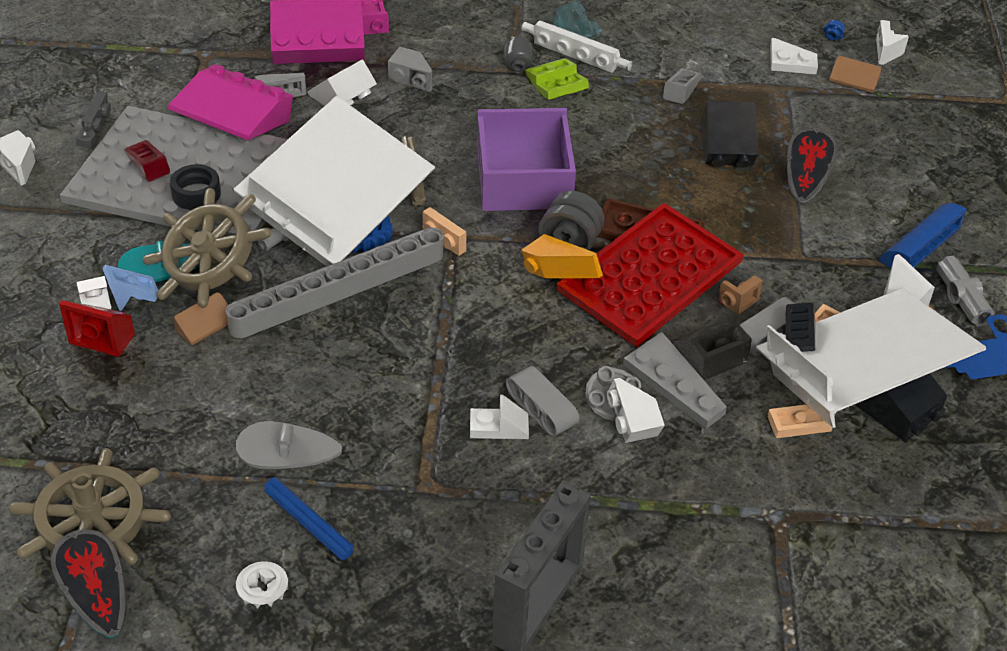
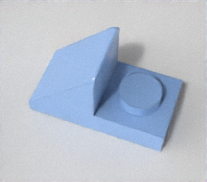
(128, 284)

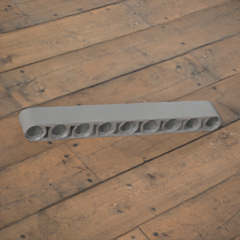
(334, 283)

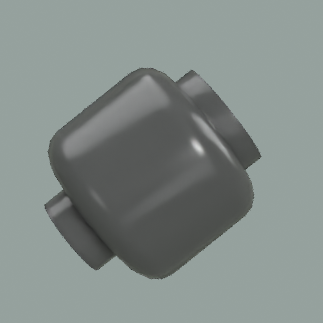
(518, 54)

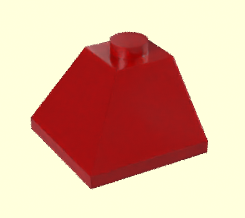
(97, 327)

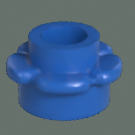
(834, 30)

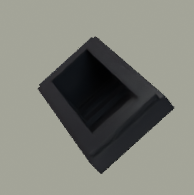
(801, 325)

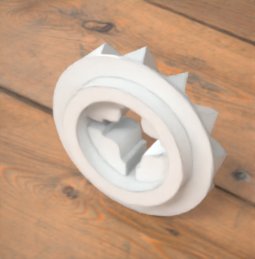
(270, 574)

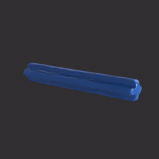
(309, 518)

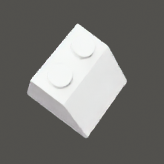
(346, 85)

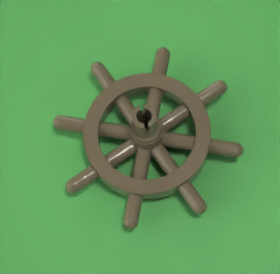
(206, 247)
(89, 510)

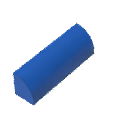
(927, 235)

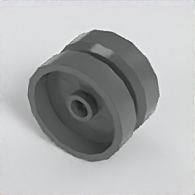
(573, 219)

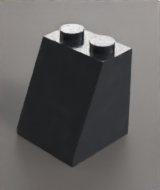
(729, 133)
(907, 407)

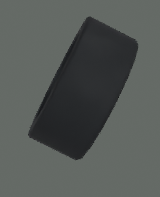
(193, 175)

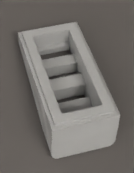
(280, 79)
(681, 85)

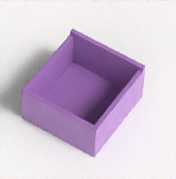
(523, 157)

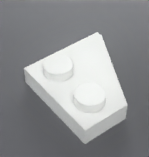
(791, 58)

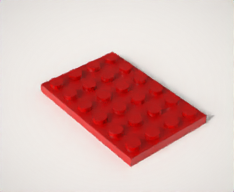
(652, 274)

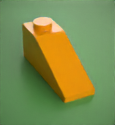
(559, 259)

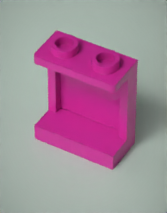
(374, 17)

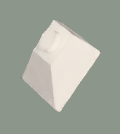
(906, 277)

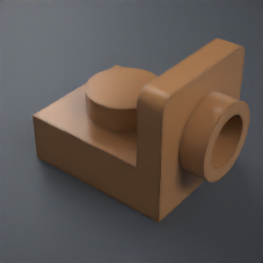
(742, 296)

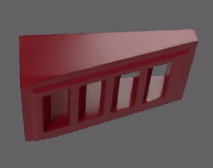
(148, 160)

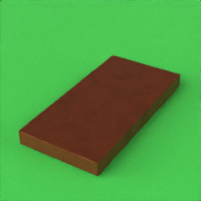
(622, 216)

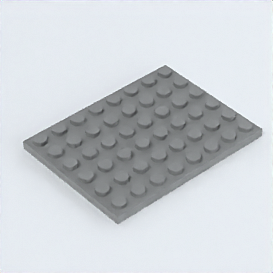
(115, 186)

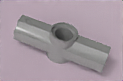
(964, 290)

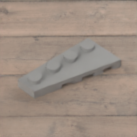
(674, 378)

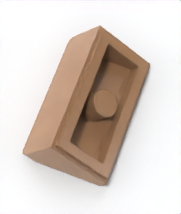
(855, 74)
(198, 322)

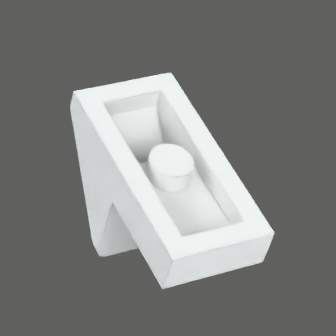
(889, 44)
(94, 292)
(501, 423)

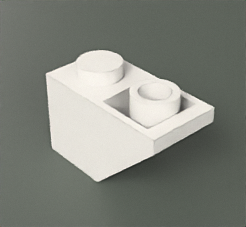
(635, 410)

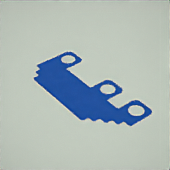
(990, 361)

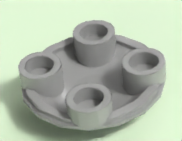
(599, 385)

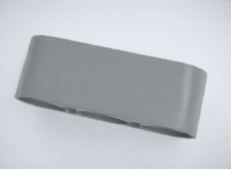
(757, 325)
(542, 401)

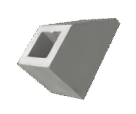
(410, 69)

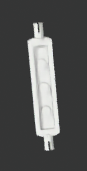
(576, 46)

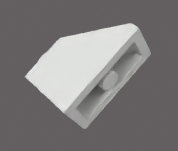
(17, 156)

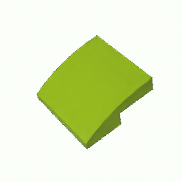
(557, 78)

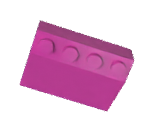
(316, 31)
(233, 102)

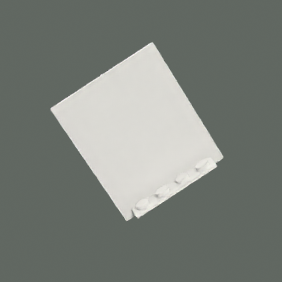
(334, 181)
(867, 352)

